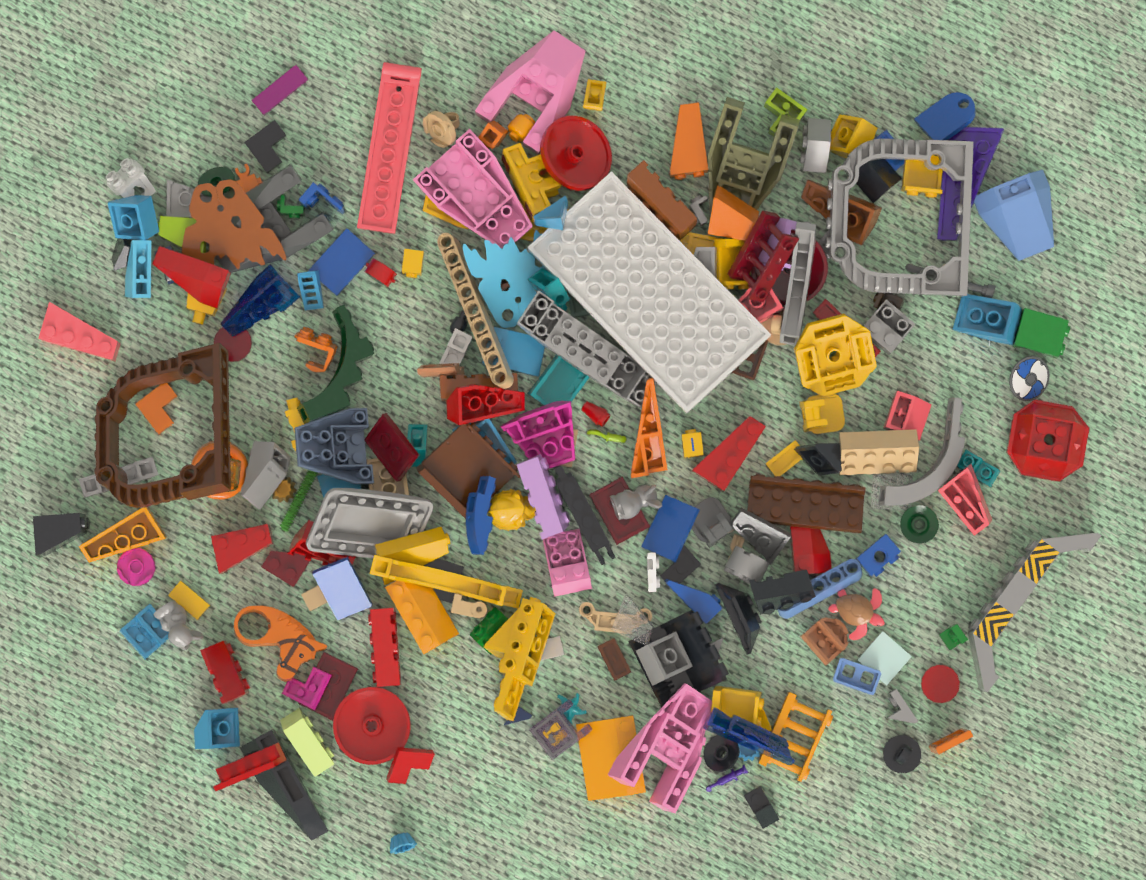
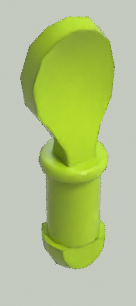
(609, 437)

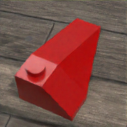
(481, 402)
(809, 550)

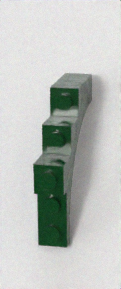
(347, 374)

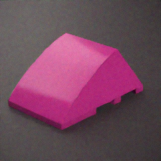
(545, 432)

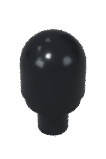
(459, 322)

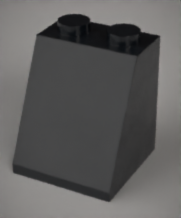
(57, 531)

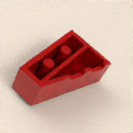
(240, 545)

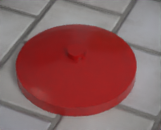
(576, 153)
(371, 725)

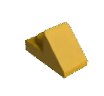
(594, 95)

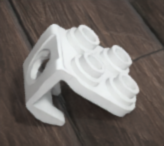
(127, 178)

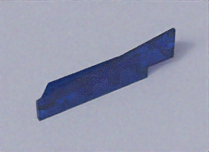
(749, 735)

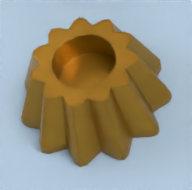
(284, 490)

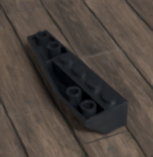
(287, 788)

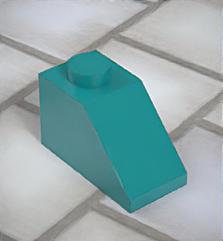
(418, 438)

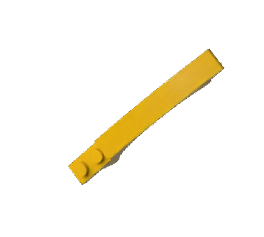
(446, 581)

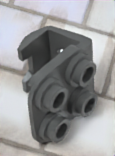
(712, 521)

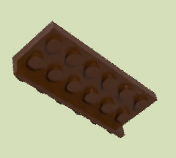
(807, 503)

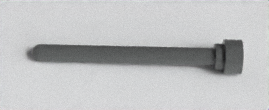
(986, 290)

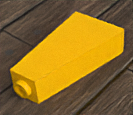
(415, 548)

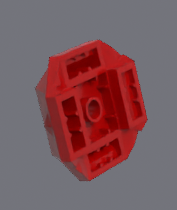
(1033, 455)

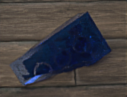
(263, 297)

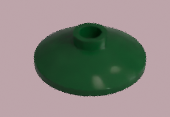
(214, 176)
(929, 524)

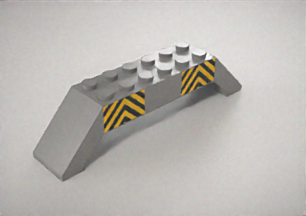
(1011, 596)

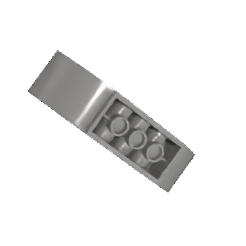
(584, 349)

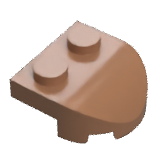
(826, 639)

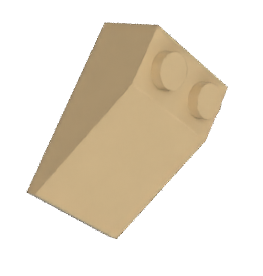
(384, 481)

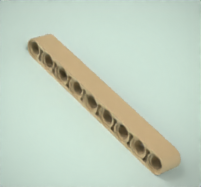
(479, 318)

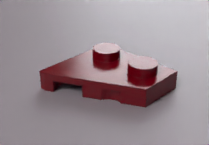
(286, 566)

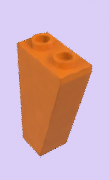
(689, 145)

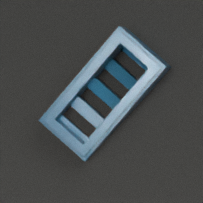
(316, 282)

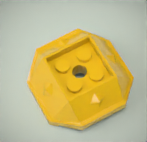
(849, 365)

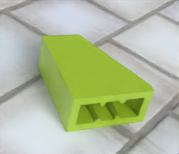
(173, 230)

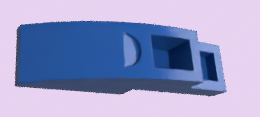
(477, 522)

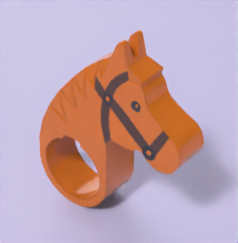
(292, 638)

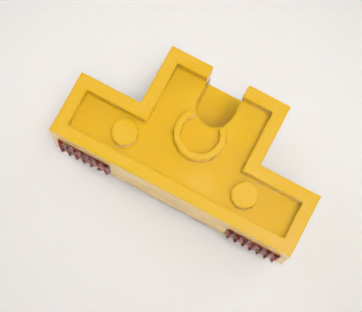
(529, 179)

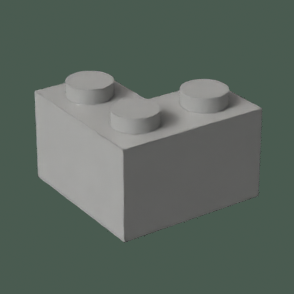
(816, 144)

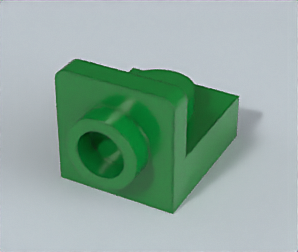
(953, 636)

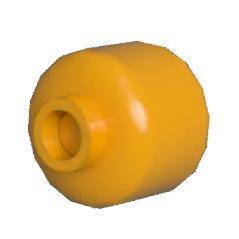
(520, 127)

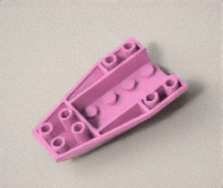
(475, 191)

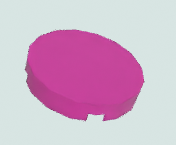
(140, 563)

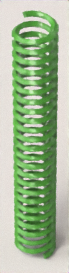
(301, 493)

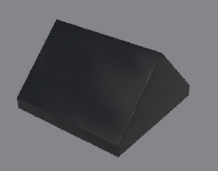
(877, 178)
(822, 457)

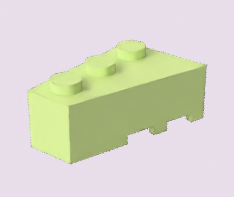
(307, 742)

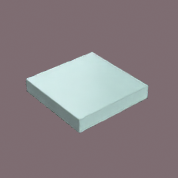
(885, 656)

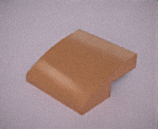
(436, 370)

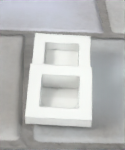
(456, 347)

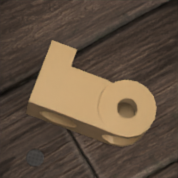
(469, 609)

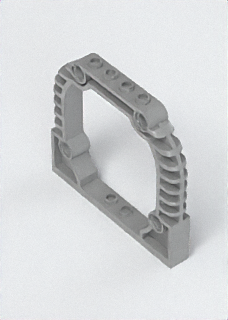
(957, 162)

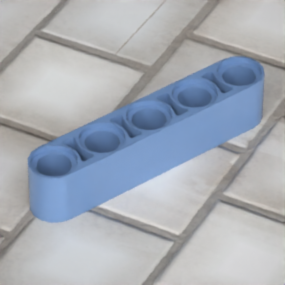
(830, 587)

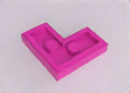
(309, 692)

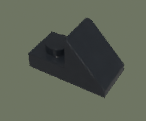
(761, 807)

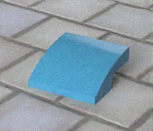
(145, 632)

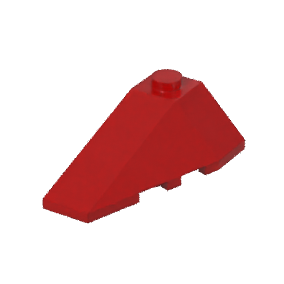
(196, 277)

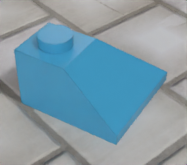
(217, 729)

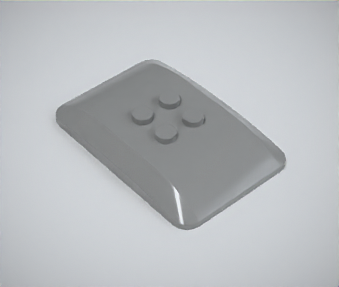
(357, 519)

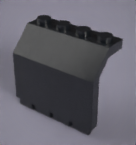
(703, 657)

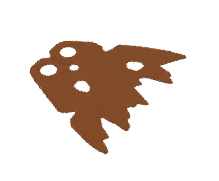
(221, 234)

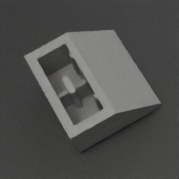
(888, 327)

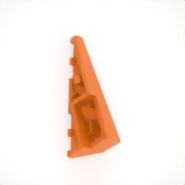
(649, 447)

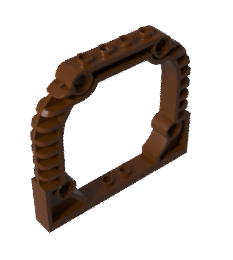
(204, 479)

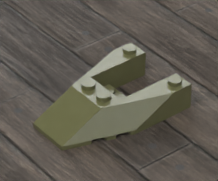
(742, 169)

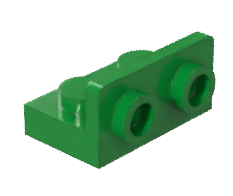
(488, 627)

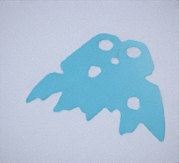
(504, 264)

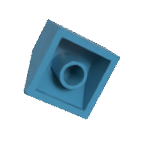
(133, 217)

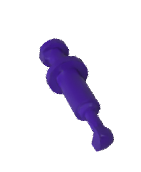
(728, 777)

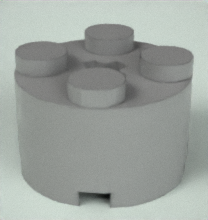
(746, 565)

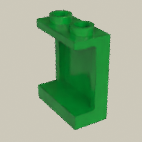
(1041, 333)

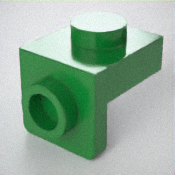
(293, 212)

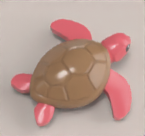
(858, 611)

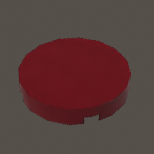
(237, 346)

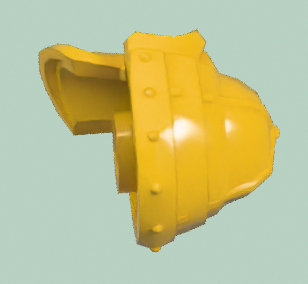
(510, 510)

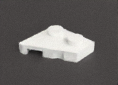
(652, 565)

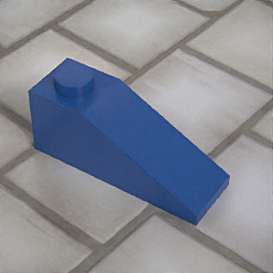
(696, 600)

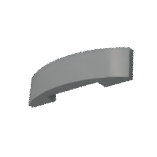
(135, 473)

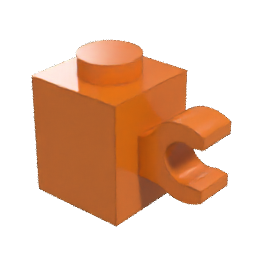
(493, 135)
(247, 181)

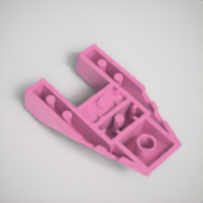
(543, 79)
(673, 737)

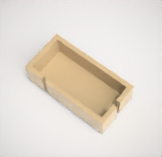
(879, 452)

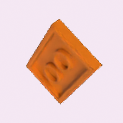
(950, 741)

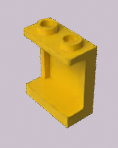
(921, 179)
(726, 254)
(739, 703)

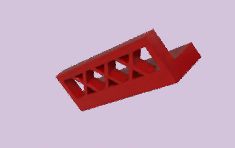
(249, 766)

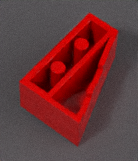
(299, 546)

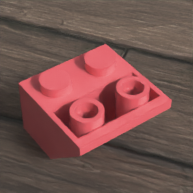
(907, 413)

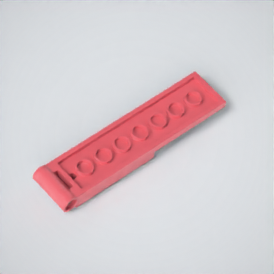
(389, 148)

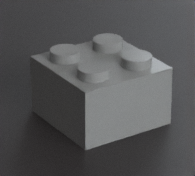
(664, 658)

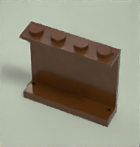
(461, 461)

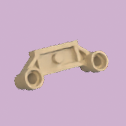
(604, 620)

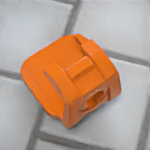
(321, 342)

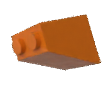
(731, 216)

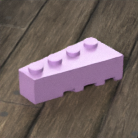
(543, 496)

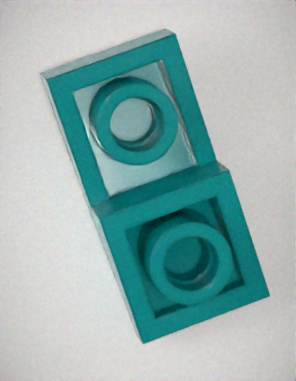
(984, 472)

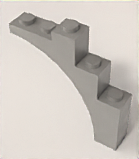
(798, 283)

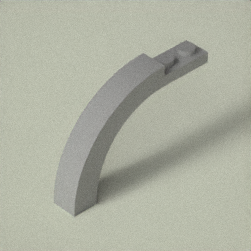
(939, 472)

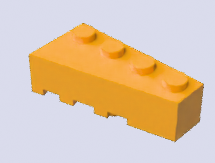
(129, 533)

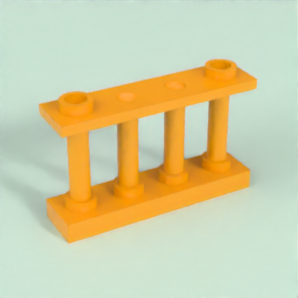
(784, 721)

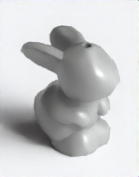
(628, 503)
(173, 620)

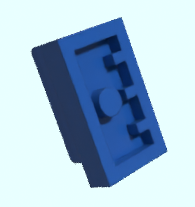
(311, 195)

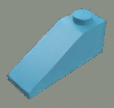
(139, 270)

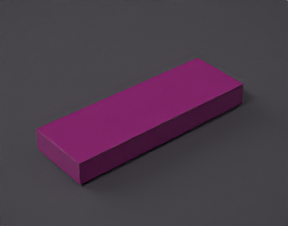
(279, 90)

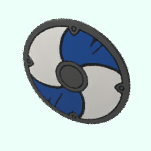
(1029, 378)

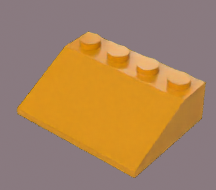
(599, 752)

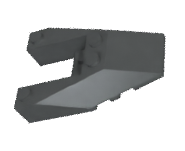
(290, 241)

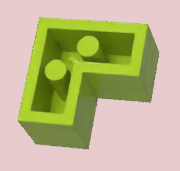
(781, 103)

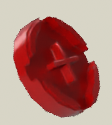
(940, 683)

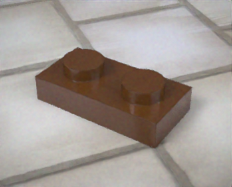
(614, 659)

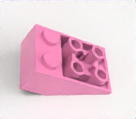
(567, 562)

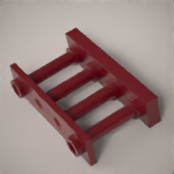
(752, 249)

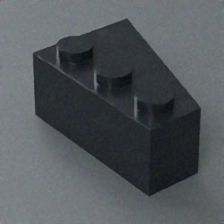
(782, 592)

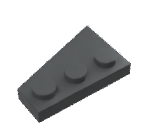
(761, 534)

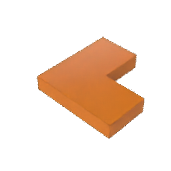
(153, 404)

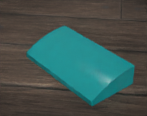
(558, 382)

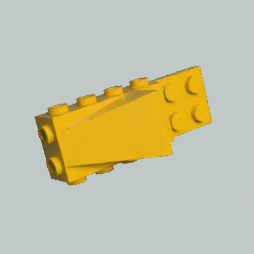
(513, 645)

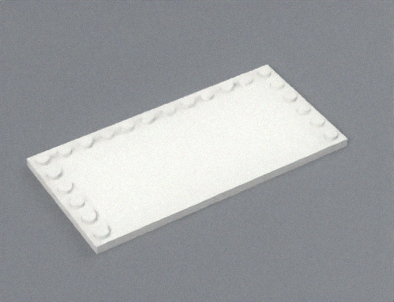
(649, 292)

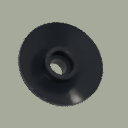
(714, 754)

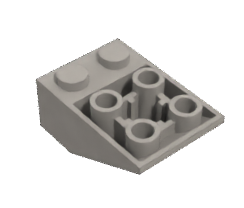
(264, 472)

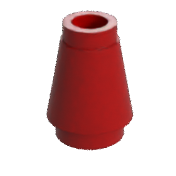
(596, 413)

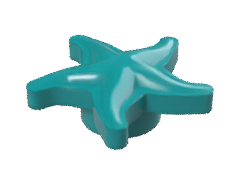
(574, 710)

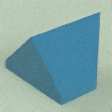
(553, 216)

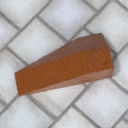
(861, 213)

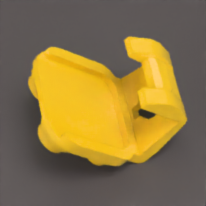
(822, 414)

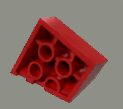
(226, 671)

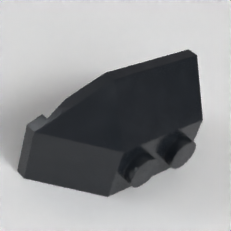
(741, 615)

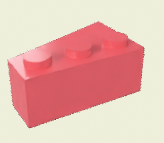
(967, 500)

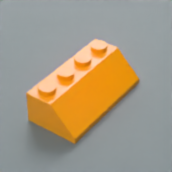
(422, 614)

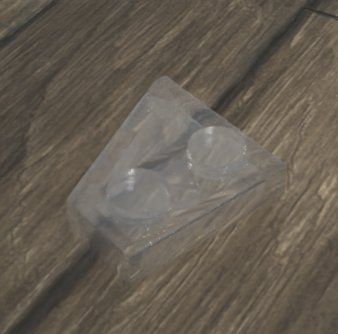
(632, 622)

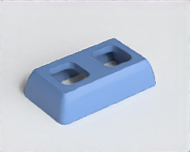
(855, 682)

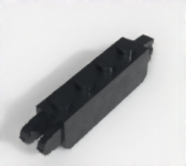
(583, 514)

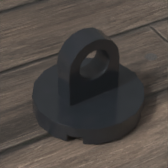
(901, 754)

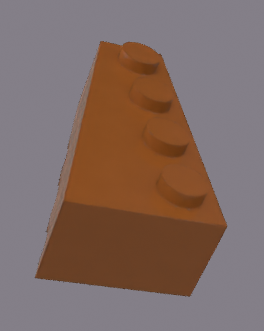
(660, 201)
(448, 385)

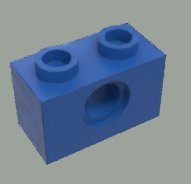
(883, 545)

